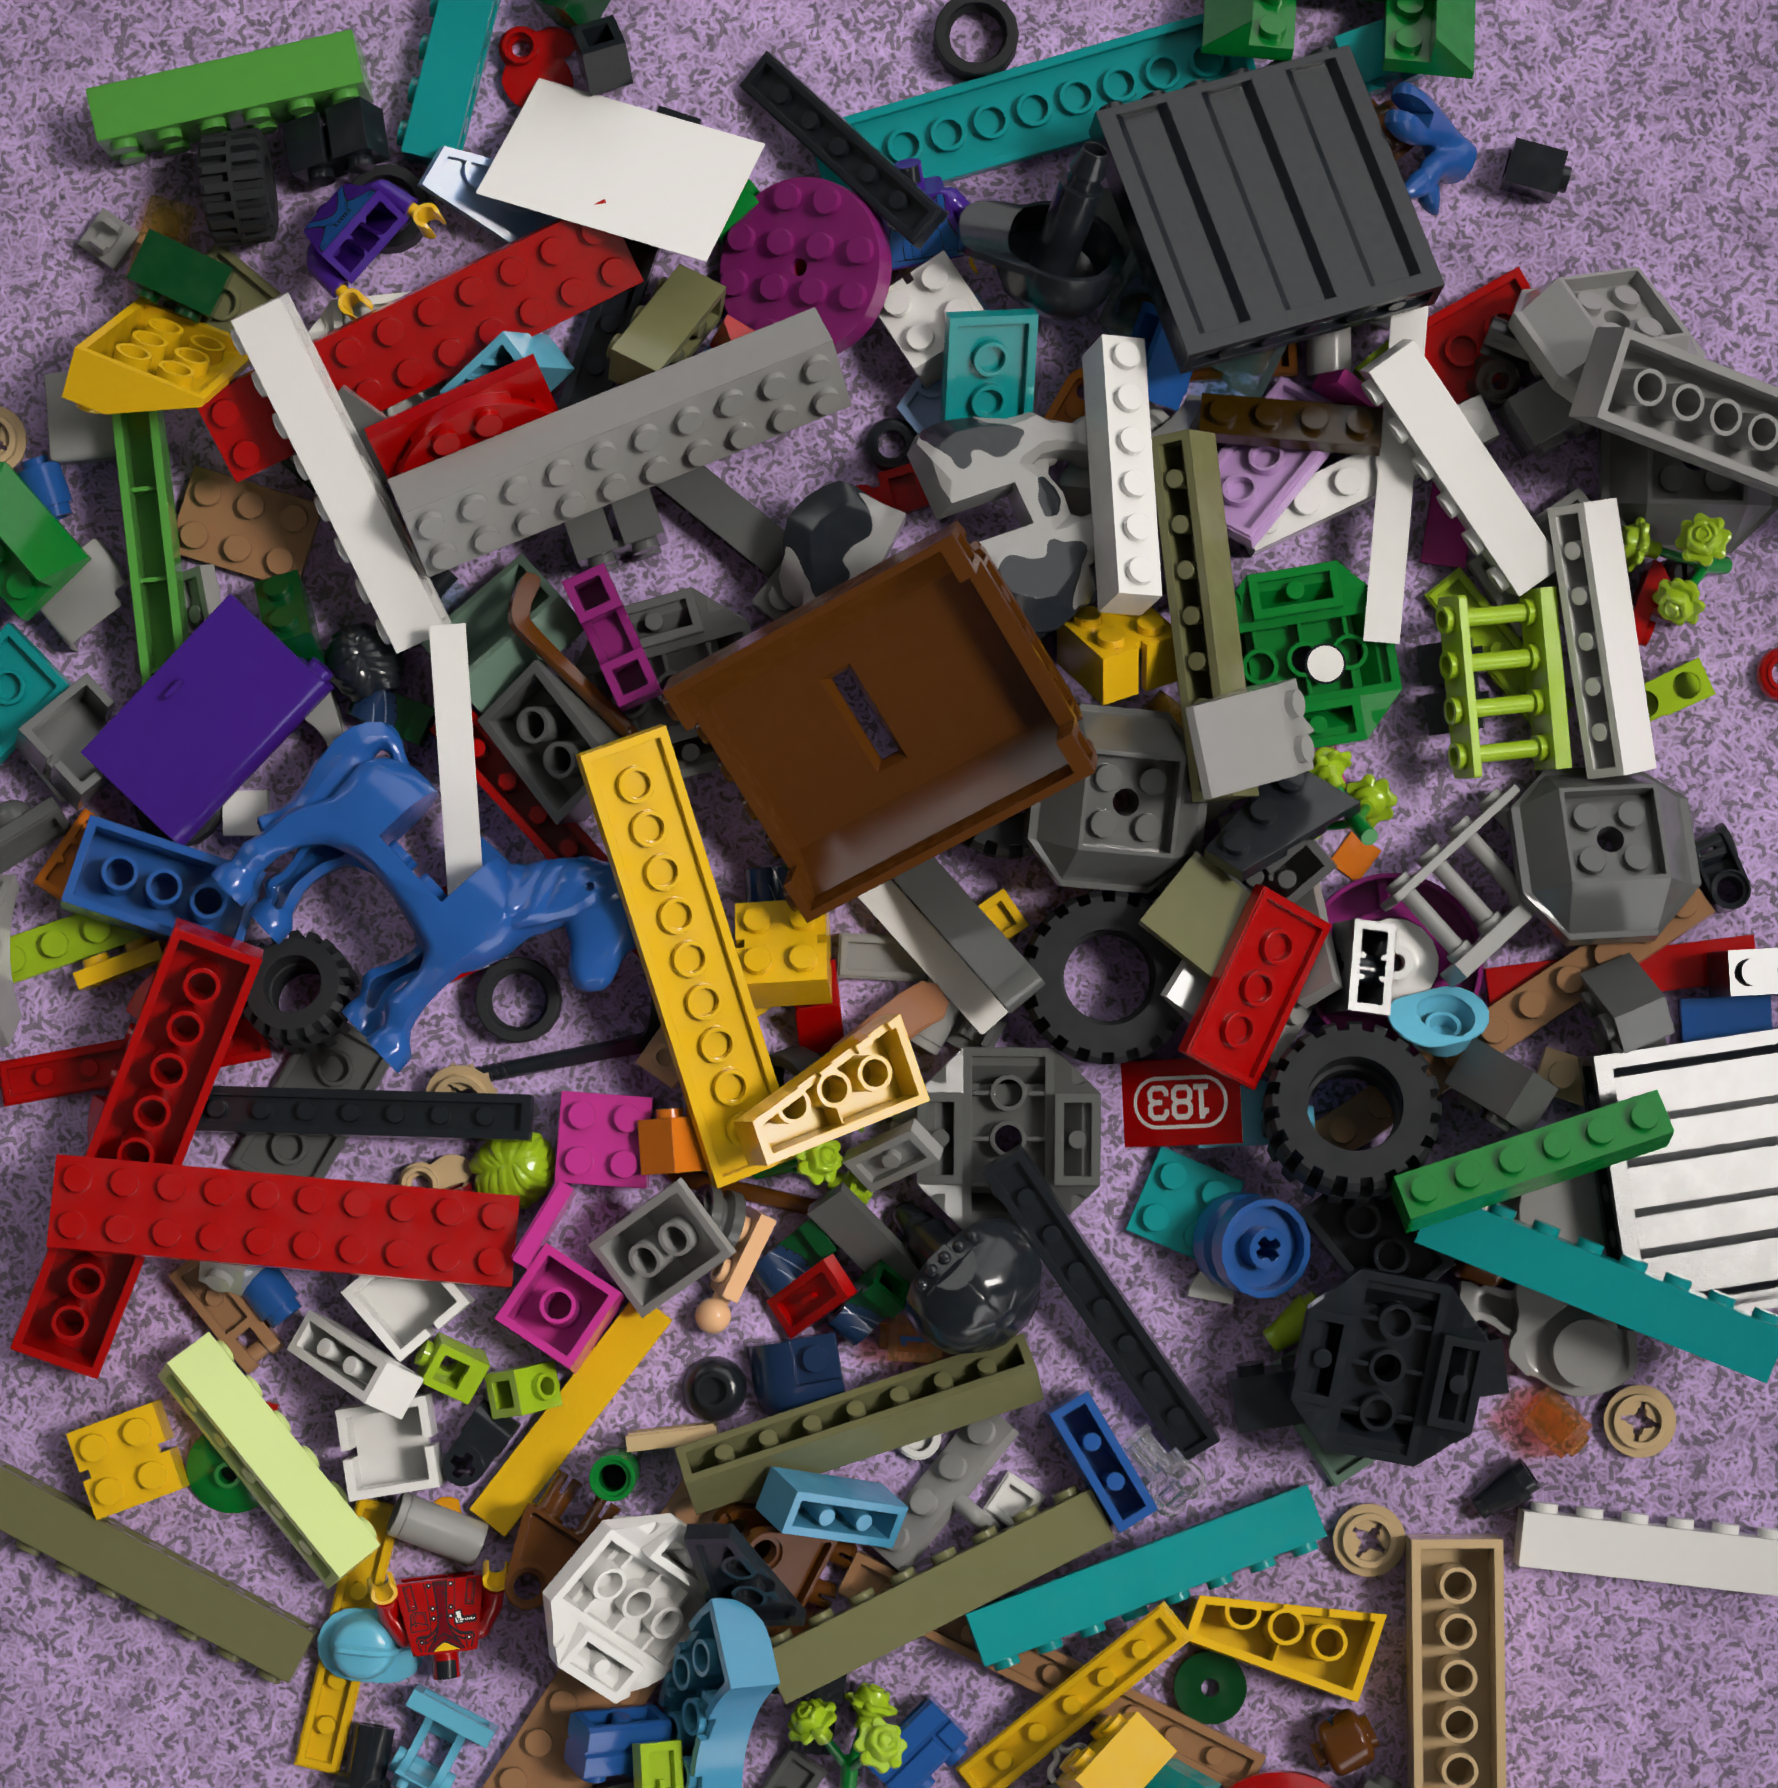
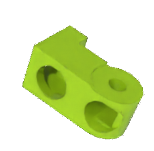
(1678, 689)

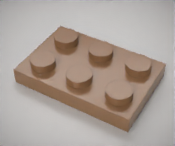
(245, 526)

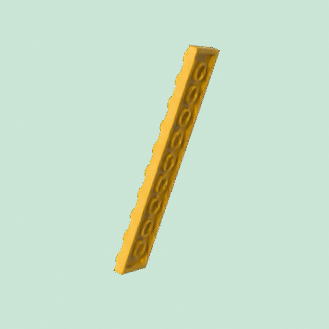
(681, 940)

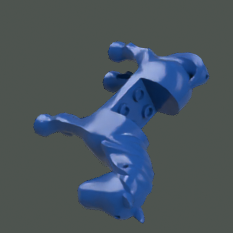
(352, 817)

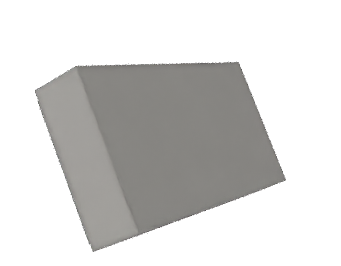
(876, 959)

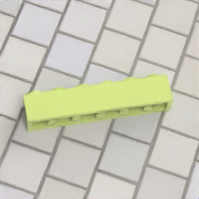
(269, 1459)

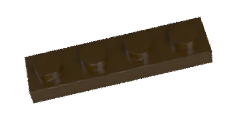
(1292, 424)

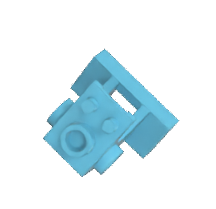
(446, 1721)

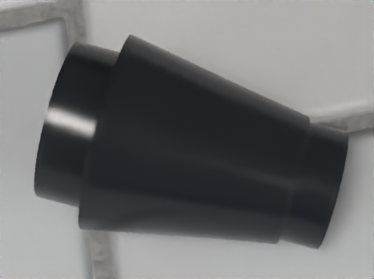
(1505, 1489)

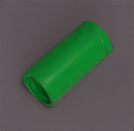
(602, 1486)

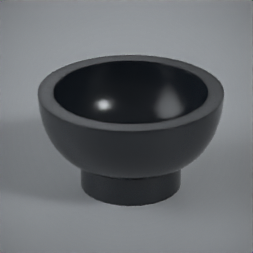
(714, 1388)

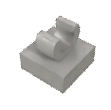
(109, 239)

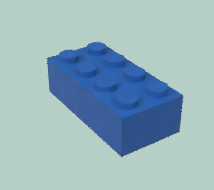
(149, 882)

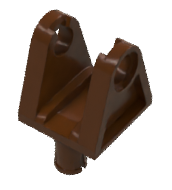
(546, 1544)
(793, 1558)

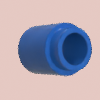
(49, 484)
(271, 1296)

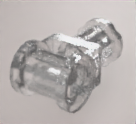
(1164, 1472)

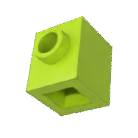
(532, 1388)

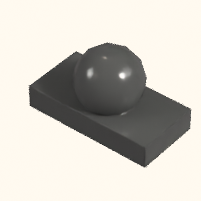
(28, 829)

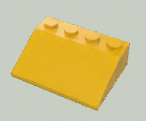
(151, 363)

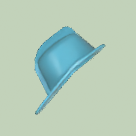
(1440, 1019)
(361, 1649)

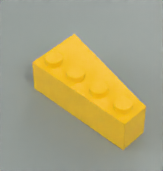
(841, 1092)
(1290, 1640)

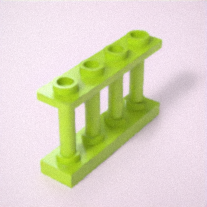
(1544, 675)

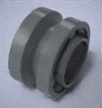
(725, 1208)

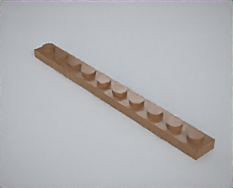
(1509, 1024)
(1196, 1743)

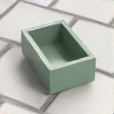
(493, 649)

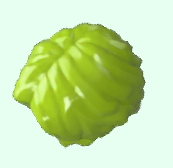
(515, 1168)

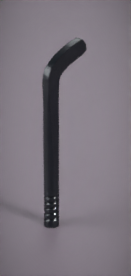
(574, 1056)

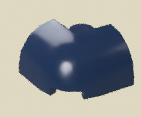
(795, 1371)

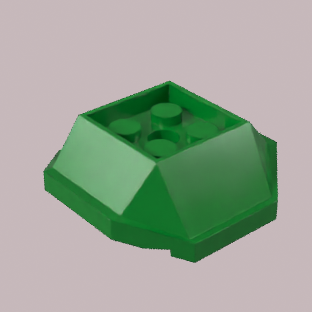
(1308, 608)

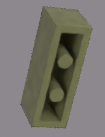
(668, 327)

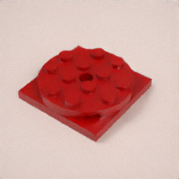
(462, 417)

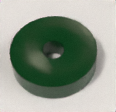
(1215, 1707)

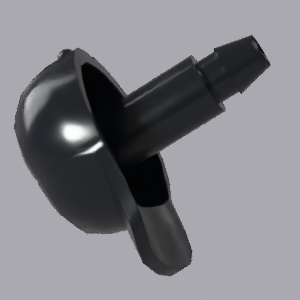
(1051, 251)
(972, 1285)

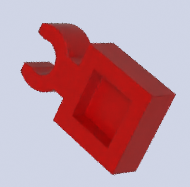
(898, 489)

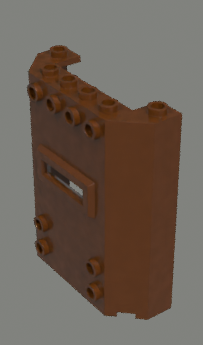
(951, 679)

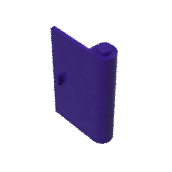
(207, 720)

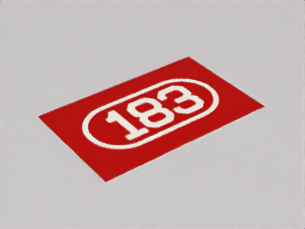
(1179, 1104)

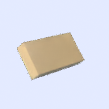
(669, 1436)

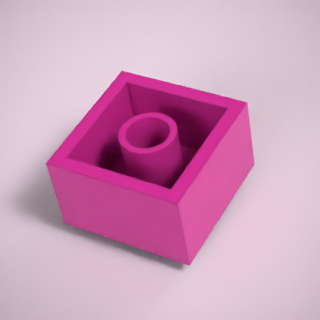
(601, 1139)
(560, 1308)

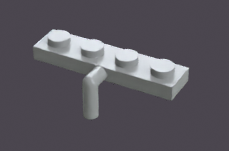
(947, 1486)

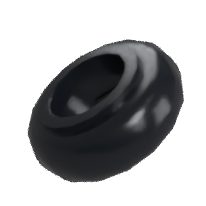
(871, 441)

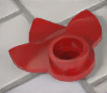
(543, 61)

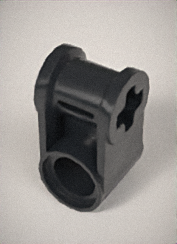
(1721, 865)
(482, 1439)

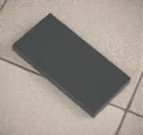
(345, 1065)

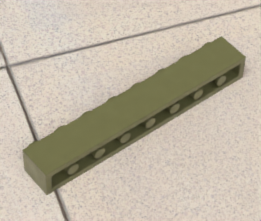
(1198, 577)
(860, 1423)
(152, 1577)
(938, 1593)

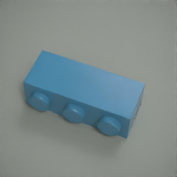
(831, 1507)

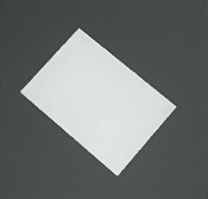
(658, 173)

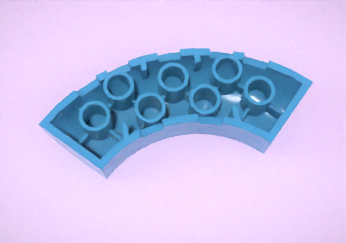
(718, 1690)

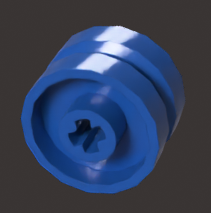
(1251, 1244)

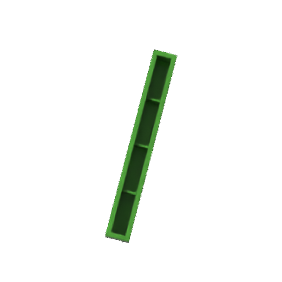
(151, 537)

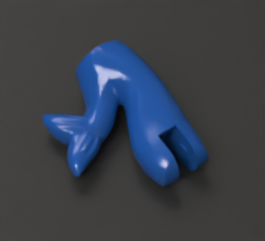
(1446, 151)

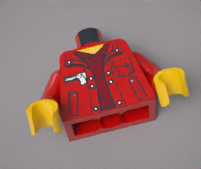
(440, 1613)

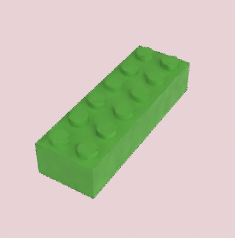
(227, 94)

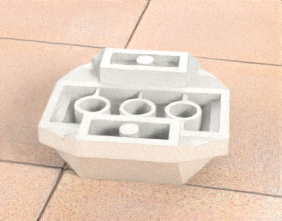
(623, 1604)

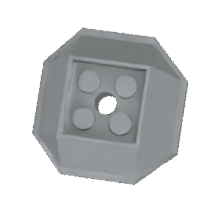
(1561, 318)

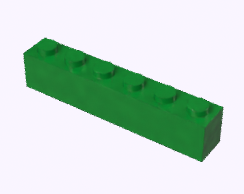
(1531, 1161)

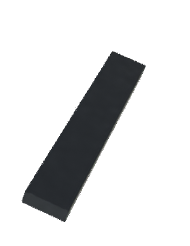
(843, 150)

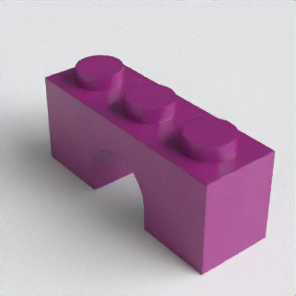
(612, 637)

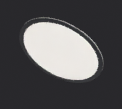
(1325, 663)

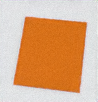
(1355, 857)

